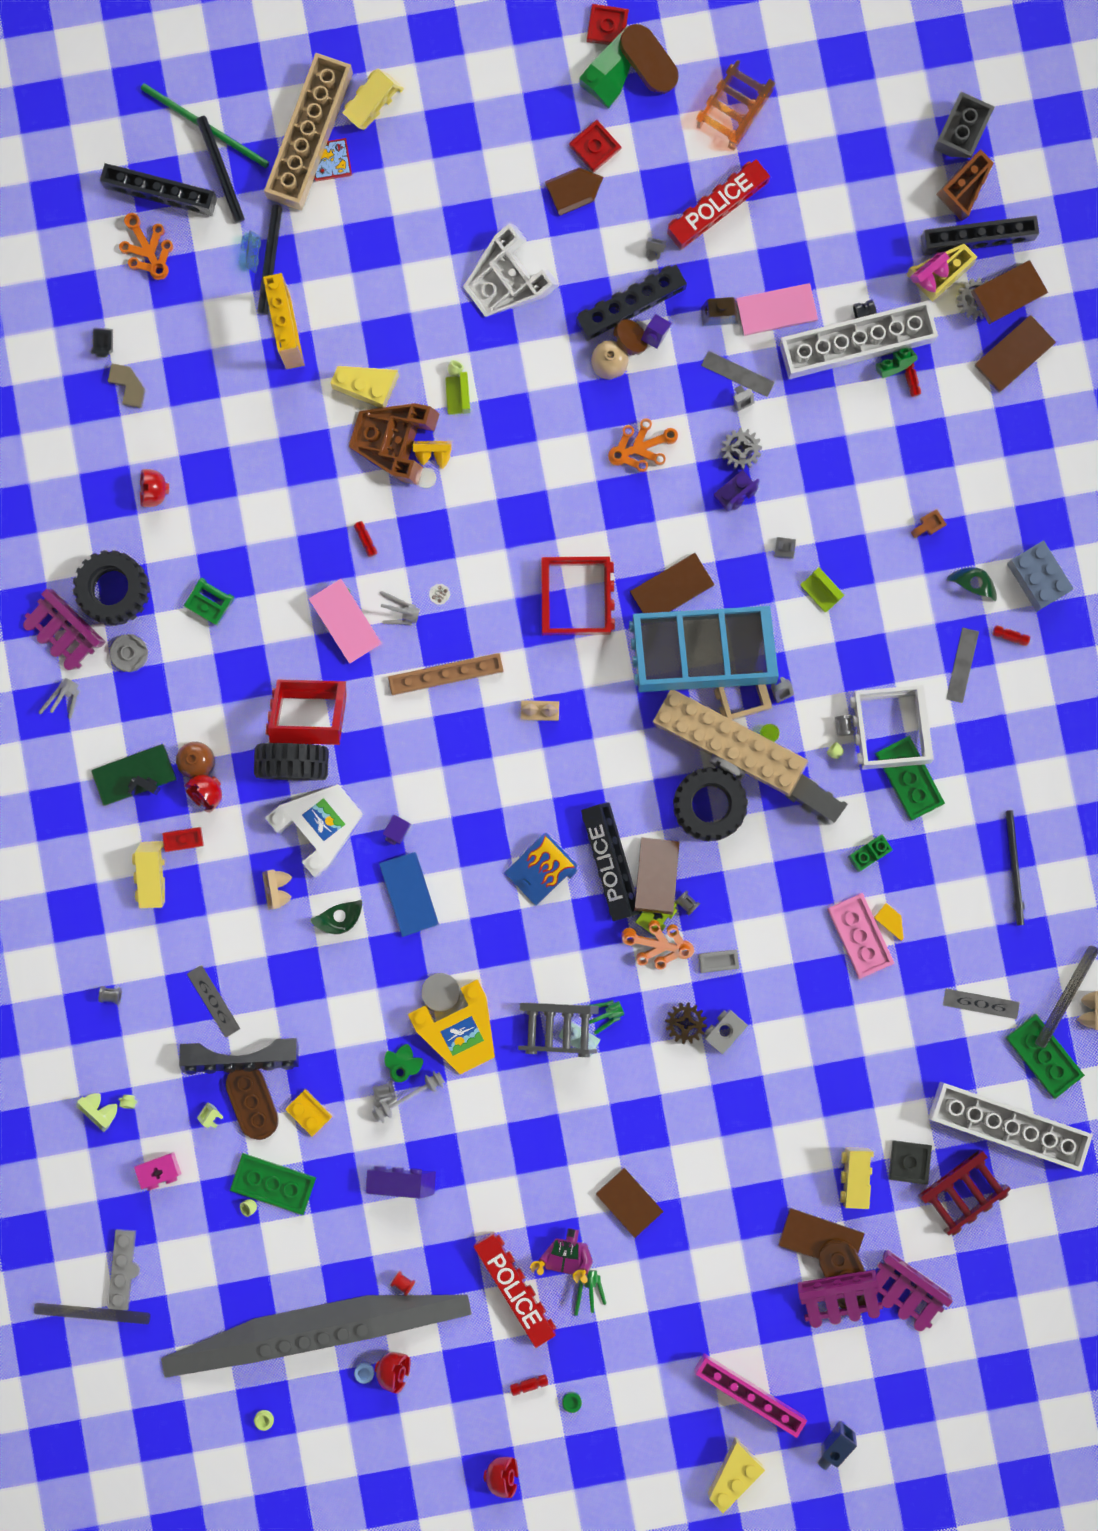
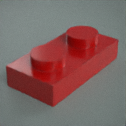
(183, 839)

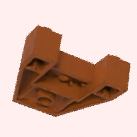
(388, 436)

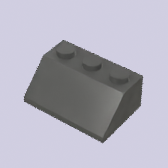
(964, 126)

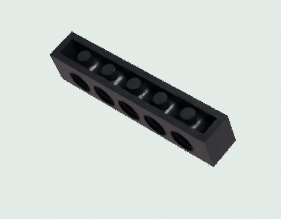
(158, 189)
(980, 234)
(642, 303)

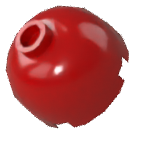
(152, 488)
(205, 791)
(391, 1371)
(501, 1475)

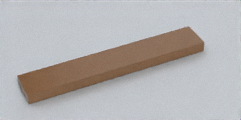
(445, 674)

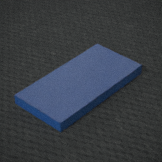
(409, 894)

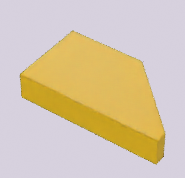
(890, 920)

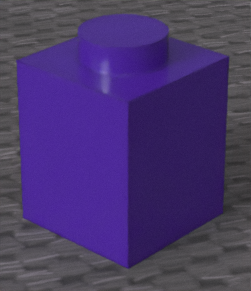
(656, 331)
(396, 830)

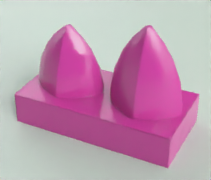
(924, 276)

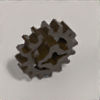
(686, 1014)

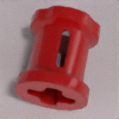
(402, 1283)

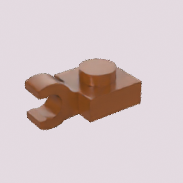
(931, 523)

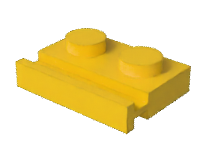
(309, 1112)

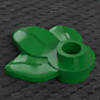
(402, 1060)

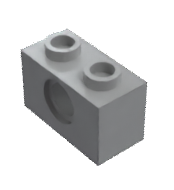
(735, 1025)

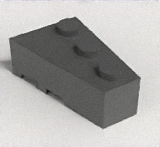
(817, 801)

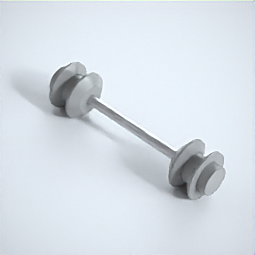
(385, 1110)

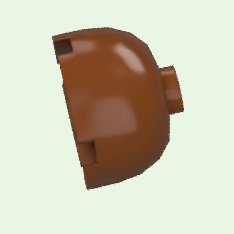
(195, 759)

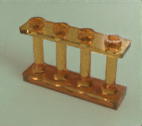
(744, 121)

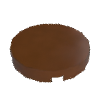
(629, 337)

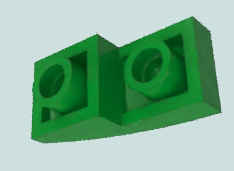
(900, 361)
(870, 853)

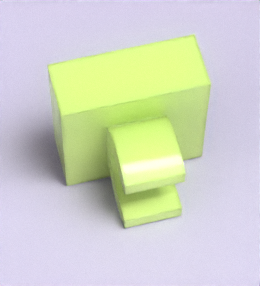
(208, 1115)

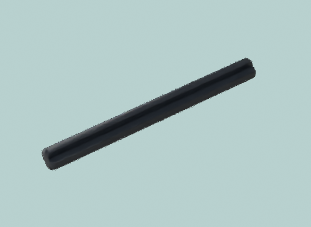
(220, 169)
(270, 255)

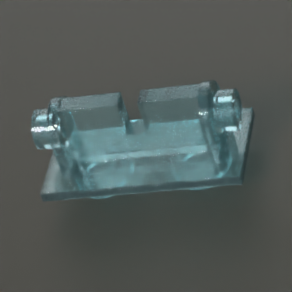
(251, 244)

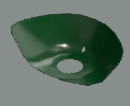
(964, 577)
(328, 924)

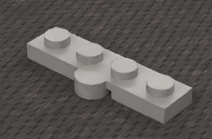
(122, 1269)

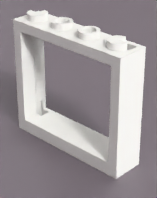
(922, 718)

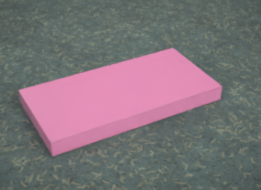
(776, 309)
(345, 621)
(860, 936)

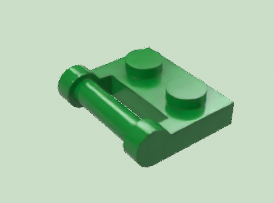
(205, 607)

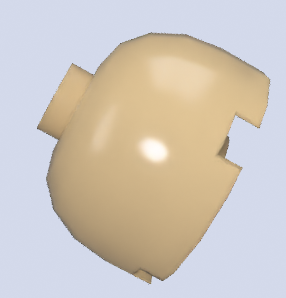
(604, 364)

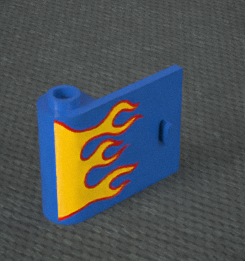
(543, 867)

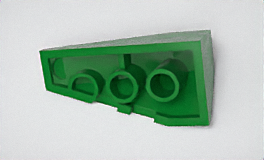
(606, 74)

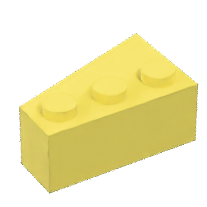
(371, 98)
(959, 261)
(365, 384)
(149, 874)
(735, 1476)

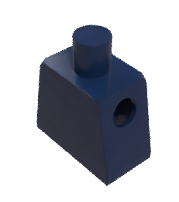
(837, 1446)

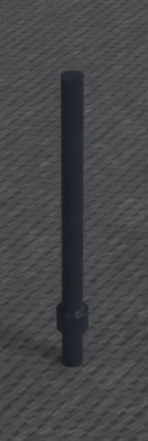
(1018, 906)

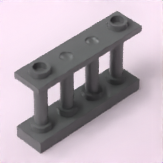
(567, 1012)

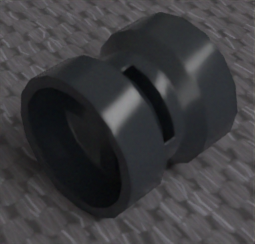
(864, 309)

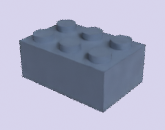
(1040, 576)

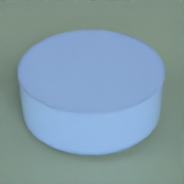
(364, 1373)

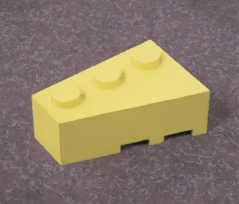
(856, 1177)

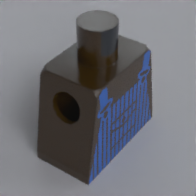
(720, 311)

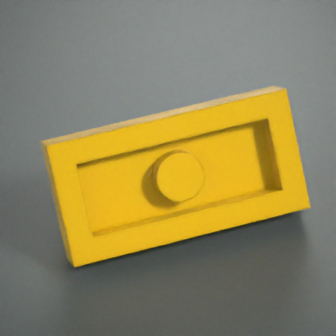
(440, 448)

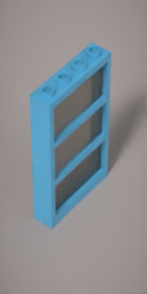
(703, 649)

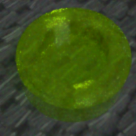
(770, 732)

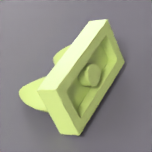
(102, 1118)

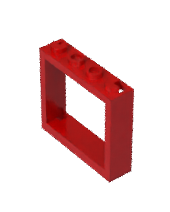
(608, 588)
(306, 690)

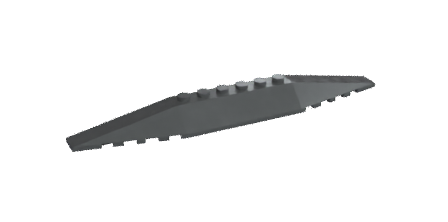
(315, 1329)

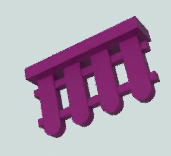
(72, 633)
(902, 1281)
(838, 1287)

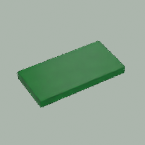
(911, 783)
(1049, 1064)
(273, 1183)

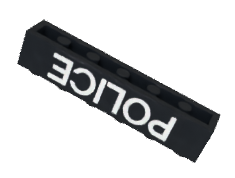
(610, 860)

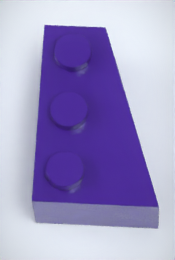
(400, 1182)

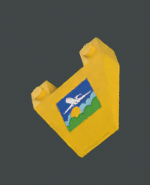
(463, 1036)

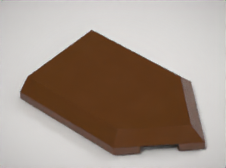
(573, 189)

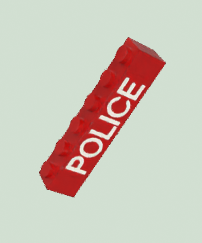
(718, 204)
(514, 1289)

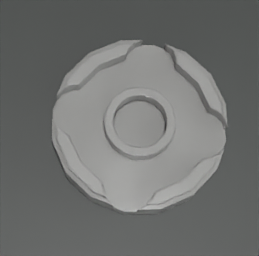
(128, 653)
(727, 766)
(440, 992)

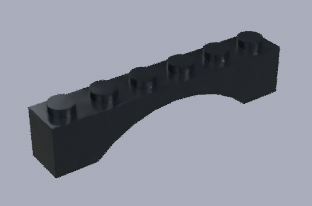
(279, 1054)

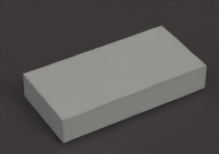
(718, 961)

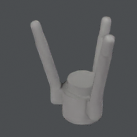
(409, 612)
(65, 688)

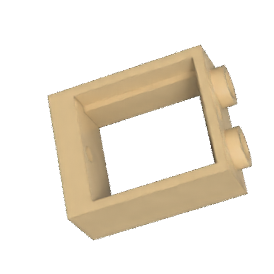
(725, 710)

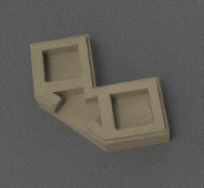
(134, 390)

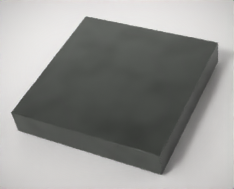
(910, 1162)

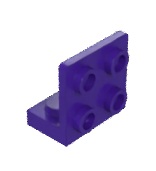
(736, 490)

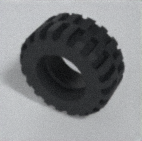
(93, 570)
(291, 761)
(736, 804)

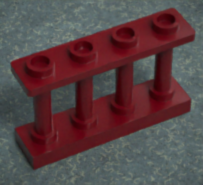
(946, 1184)

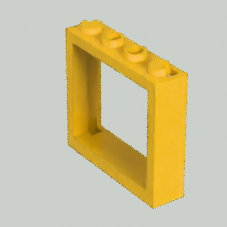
(283, 321)

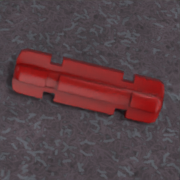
(912, 381)
(365, 539)
(1011, 635)
(529, 1385)

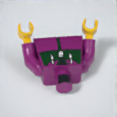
(566, 1257)

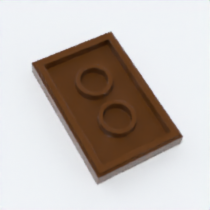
(629, 1202)

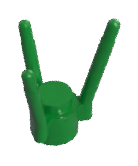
(613, 1012)
(592, 1279)

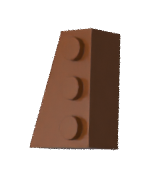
(965, 185)

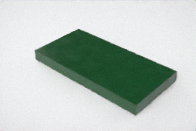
(114, 778)

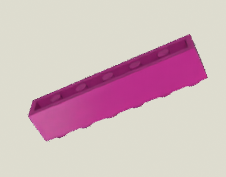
(750, 1395)

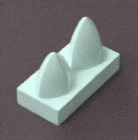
(576, 1037)

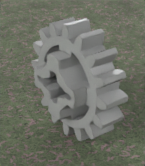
(965, 295)
(750, 448)

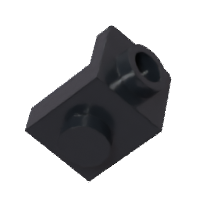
(102, 342)
(148, 784)

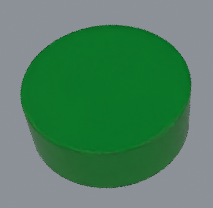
(572, 1402)

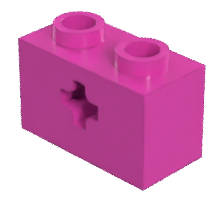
(166, 1163)

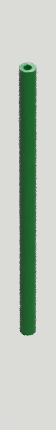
(193, 118)

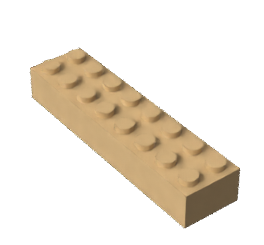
(308, 131)
(730, 741)

